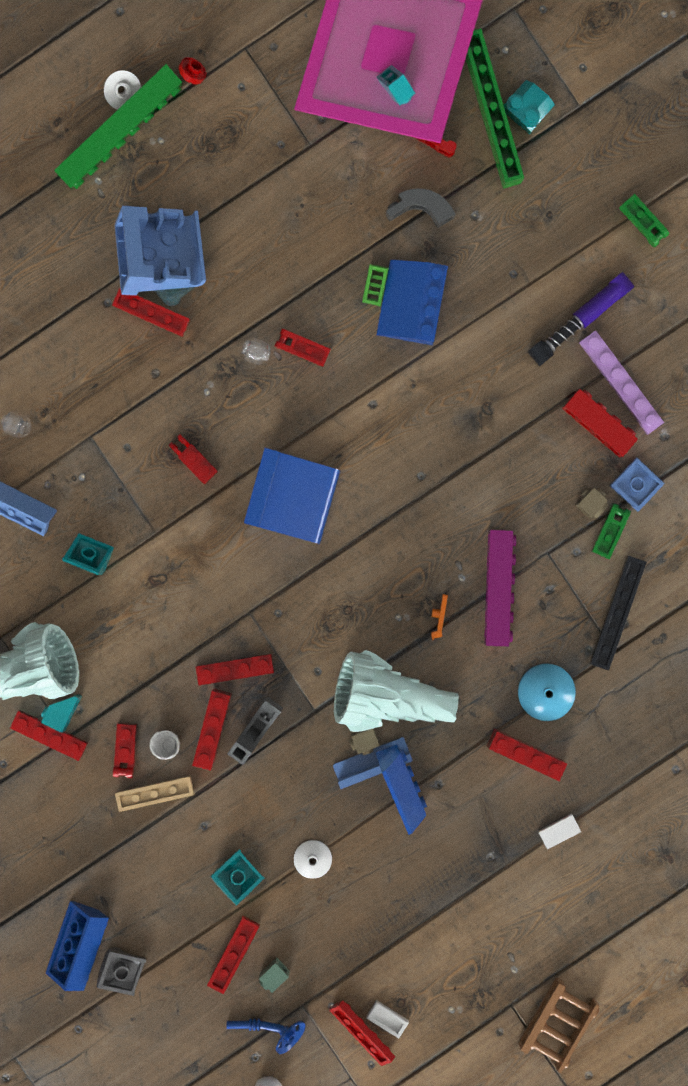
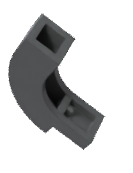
(423, 200)
(255, 730)

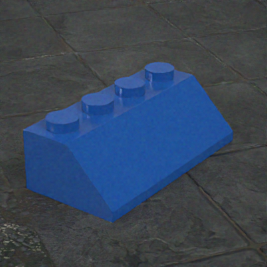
(402, 787)
(76, 946)

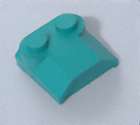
(528, 106)
(236, 877)

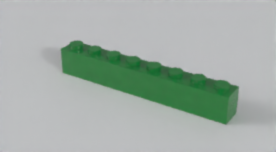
(493, 112)
(119, 127)

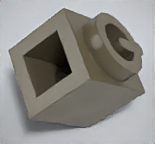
(592, 502)
(364, 741)

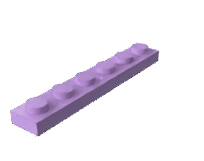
(621, 382)

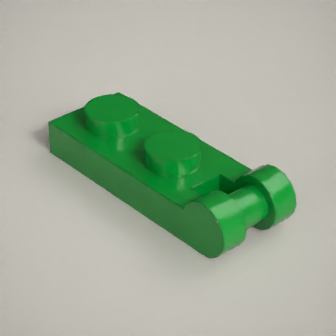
(644, 220)
(610, 531)

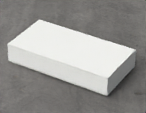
(559, 831)
(387, 1019)

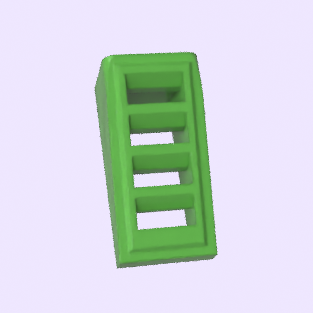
(384, 270)

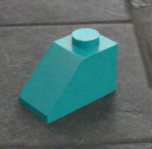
(396, 85)
(60, 713)

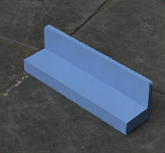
(25, 509)
(364, 766)

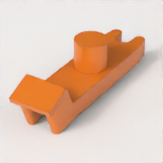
(440, 615)

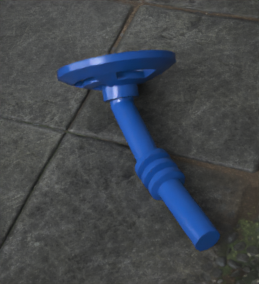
(289, 1035)

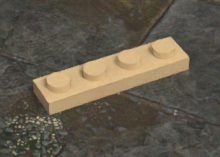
(154, 793)

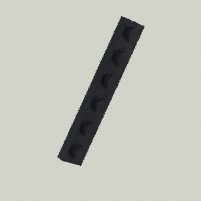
(618, 612)

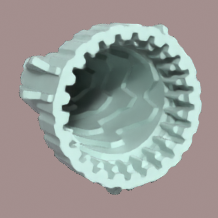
(39, 663)
(373, 692)

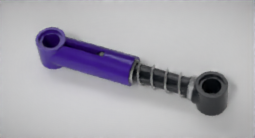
(582, 317)

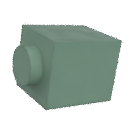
(273, 975)

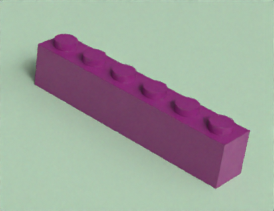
(498, 588)

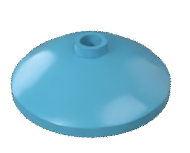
(536, 683)

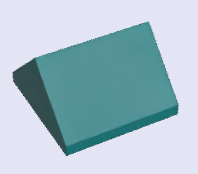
(89, 554)

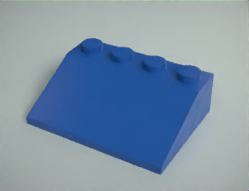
(412, 301)

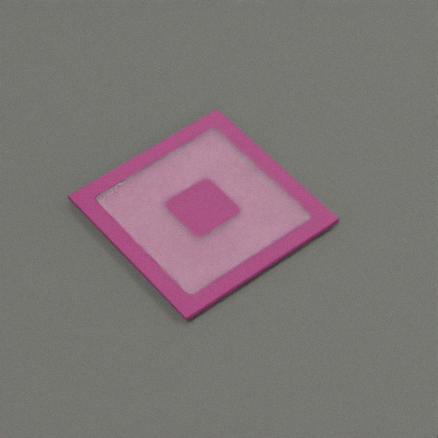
(366, 37)

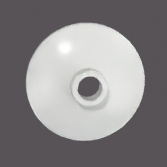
(114, 81)
(312, 849)

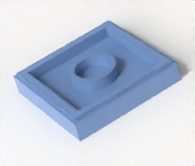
(637, 484)

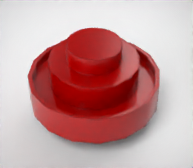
(192, 70)

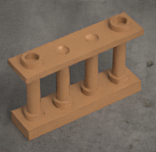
(539, 1024)

